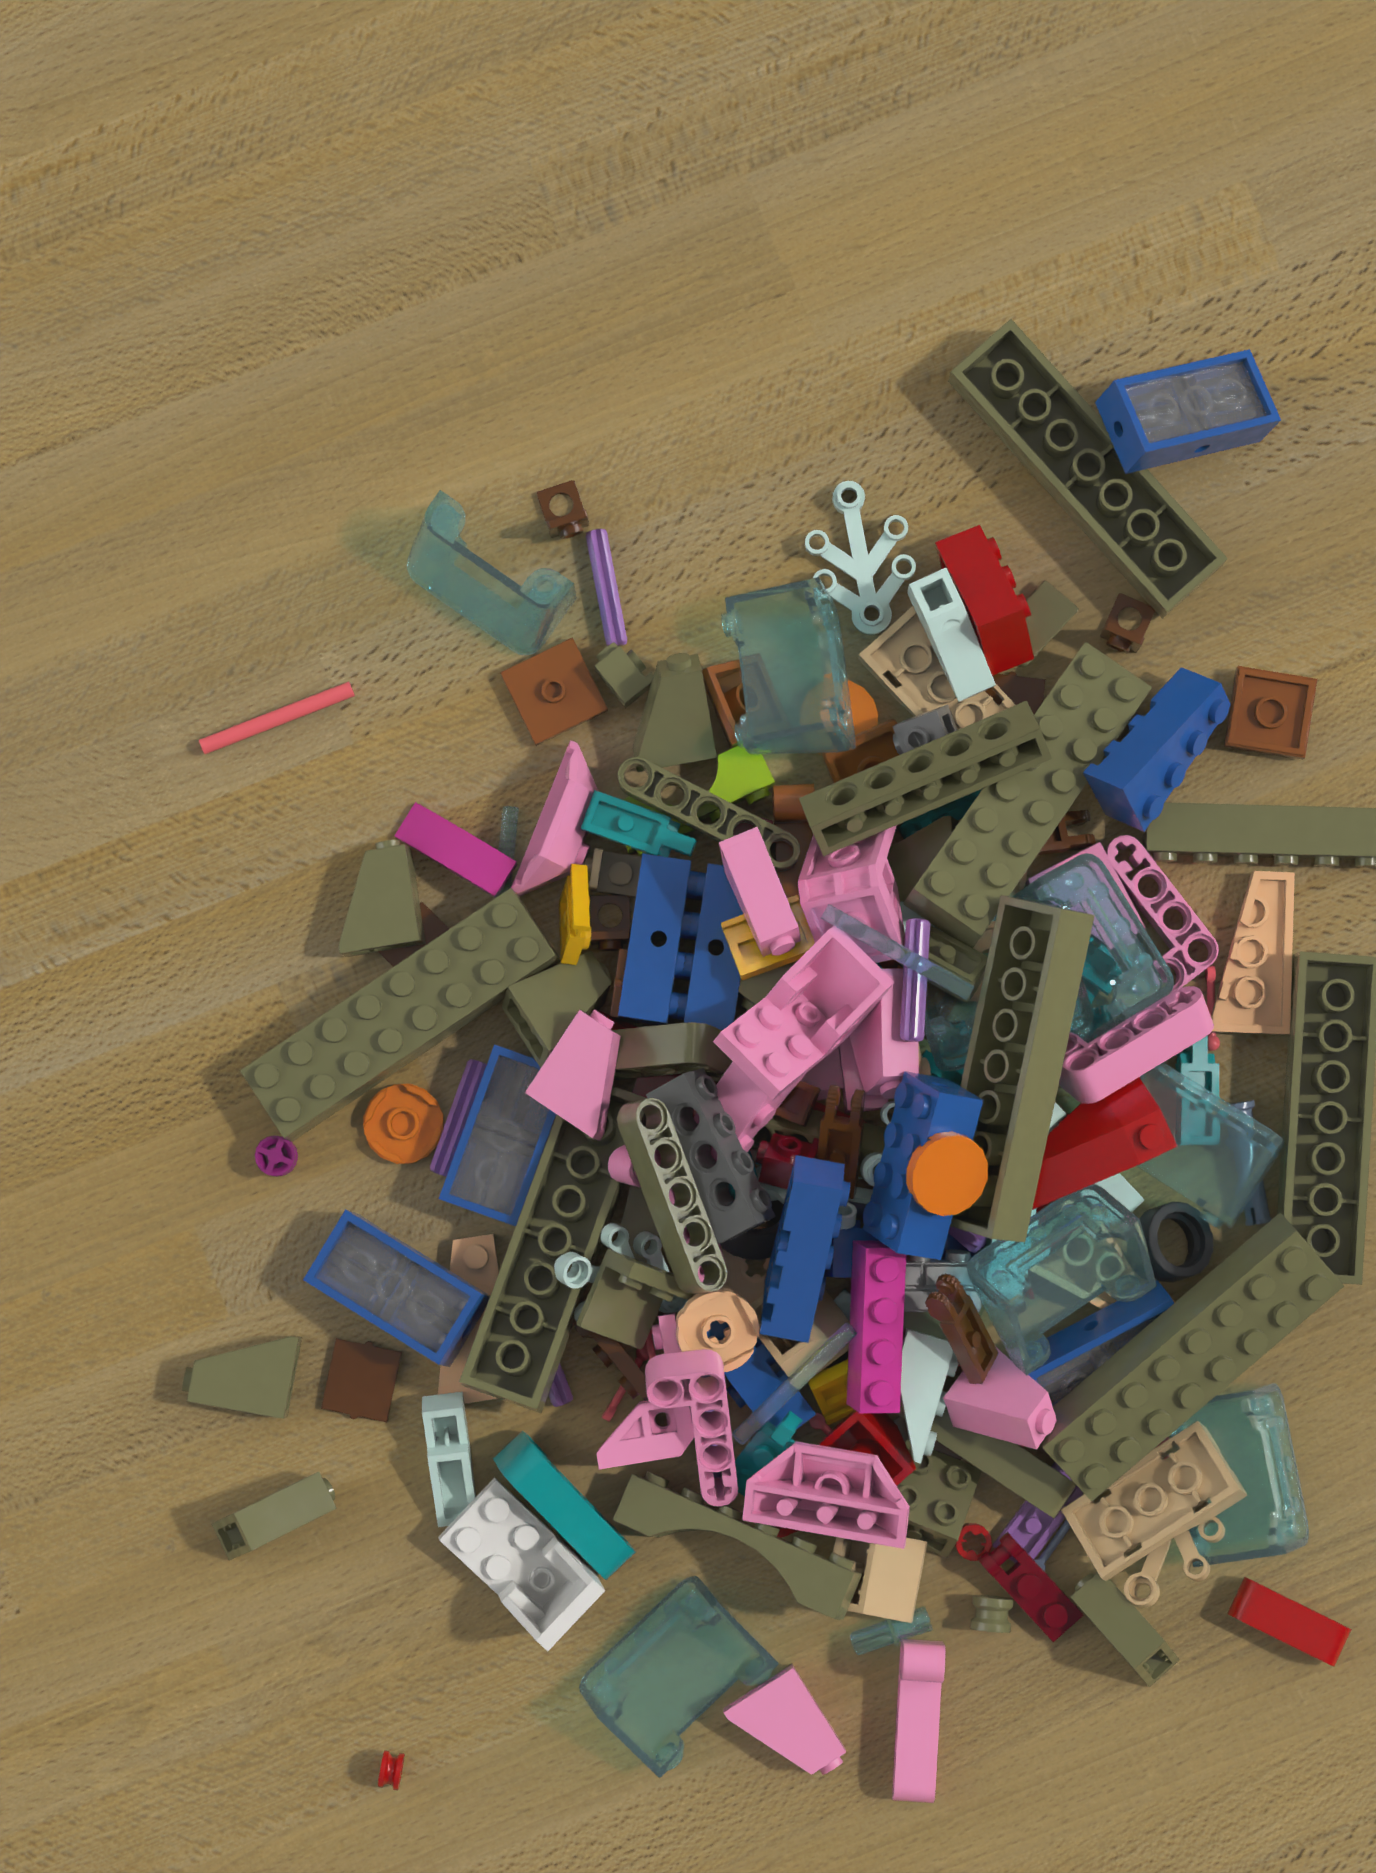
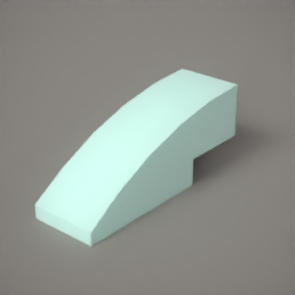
(448, 1455)

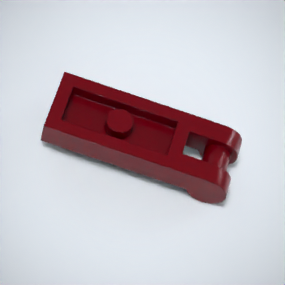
(1031, 1588)

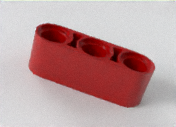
(1289, 1621)

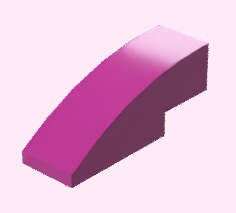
(456, 850)

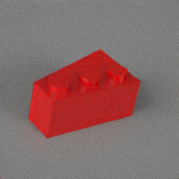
(988, 597)

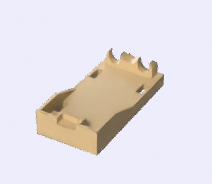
(924, 686)
(1155, 1501)

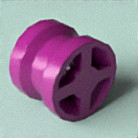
(267, 1158)

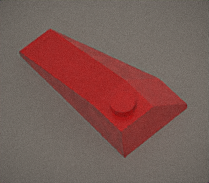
(1102, 1142)
(871, 1435)

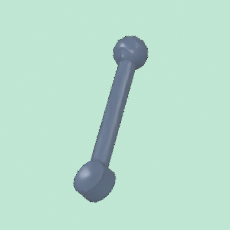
(1053, 1544)

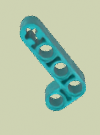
(563, 1505)

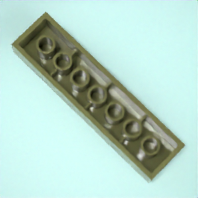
(1077, 464)
(1019, 813)
(399, 1015)
(1020, 1054)
(1329, 1106)
(529, 1307)
(1188, 1356)

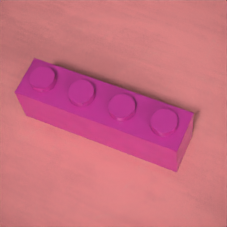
(879, 1321)

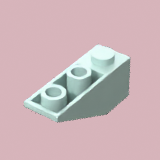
(951, 634)
(923, 1374)

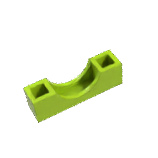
(738, 779)

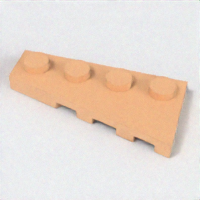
(476, 1263)

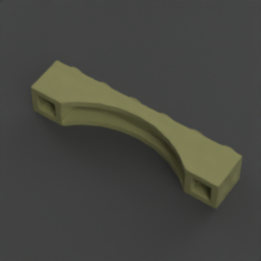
(813, 1579)

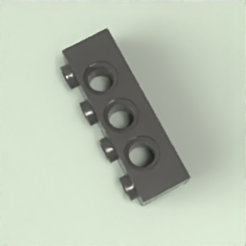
(734, 1165)

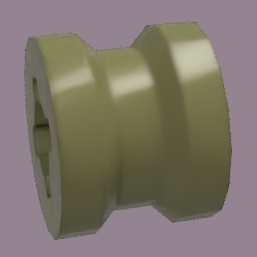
(991, 1613)

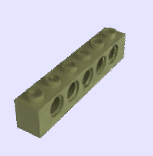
(925, 778)

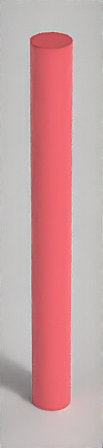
(276, 717)

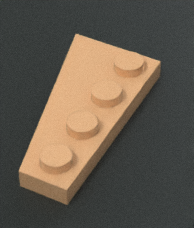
(1258, 969)

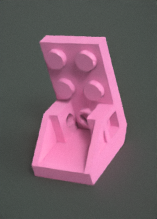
(858, 884)
(805, 1013)
(638, 1435)

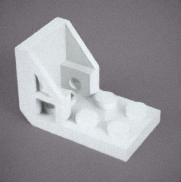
(523, 1563)

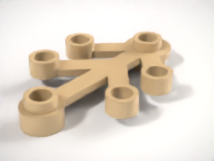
(1156, 1558)

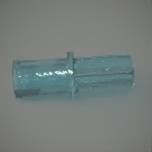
(890, 1632)

